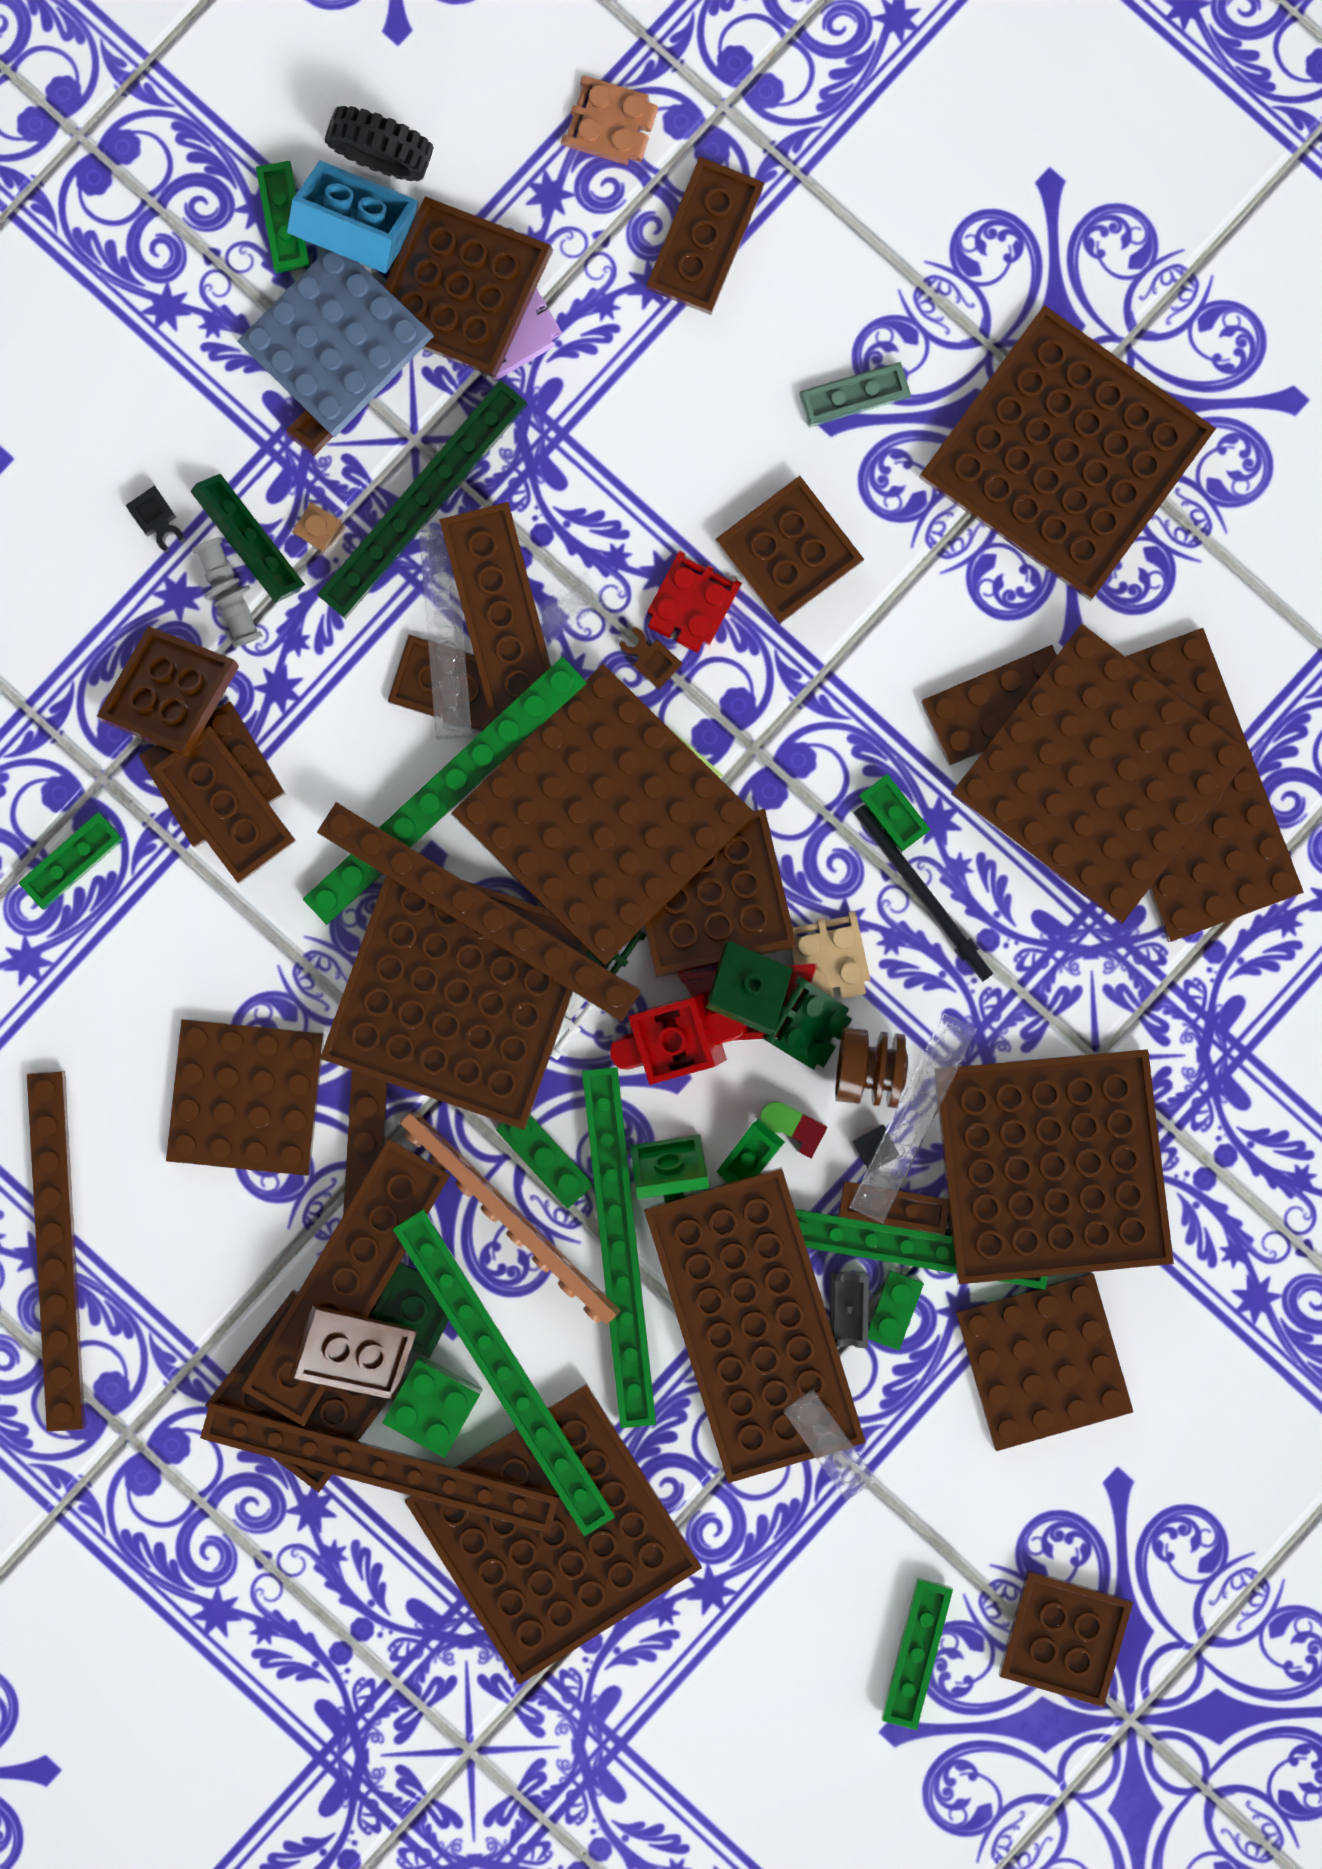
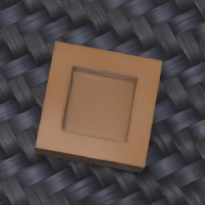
(317, 527)

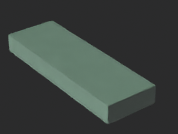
(854, 394)

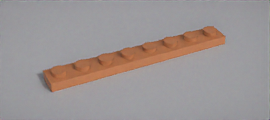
(497, 1208)

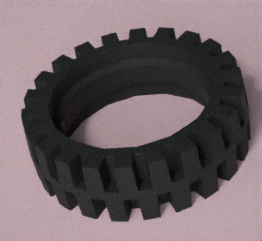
(378, 143)

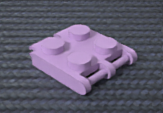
(532, 336)

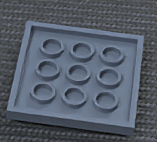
(335, 339)

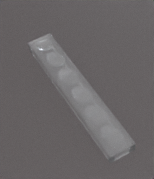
(445, 639)
(913, 1118)

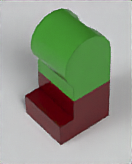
(794, 1124)

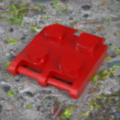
(691, 603)

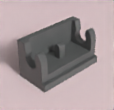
(849, 1308)

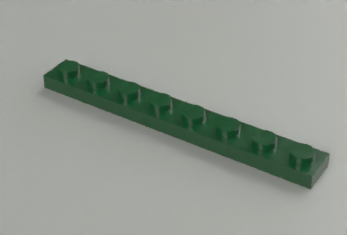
(422, 499)

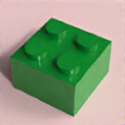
(432, 1406)

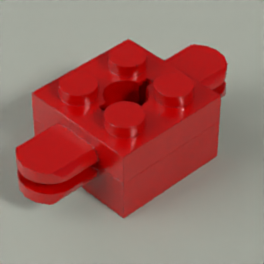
(675, 1039)

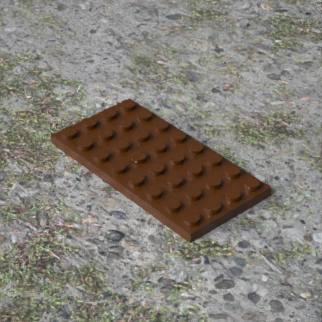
(1237, 850)
(751, 1318)

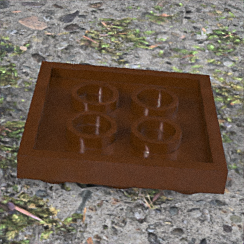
(789, 550)
(168, 691)
(243, 747)
(1065, 1638)

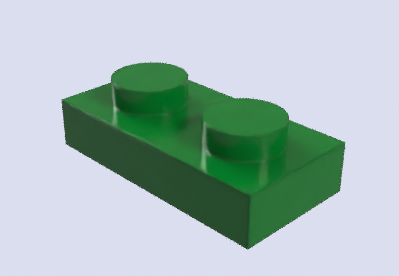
(894, 813)
(751, 1153)
(894, 1310)

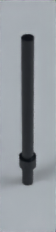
(965, 948)

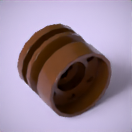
(870, 1067)

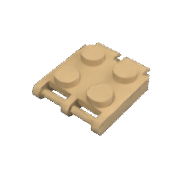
(837, 954)

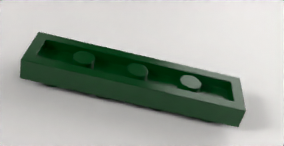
(247, 538)

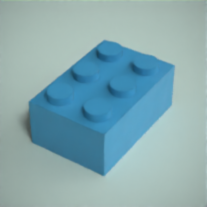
(351, 216)

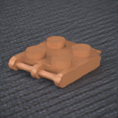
(611, 122)

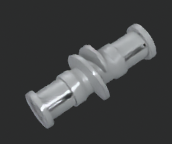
(227, 592)

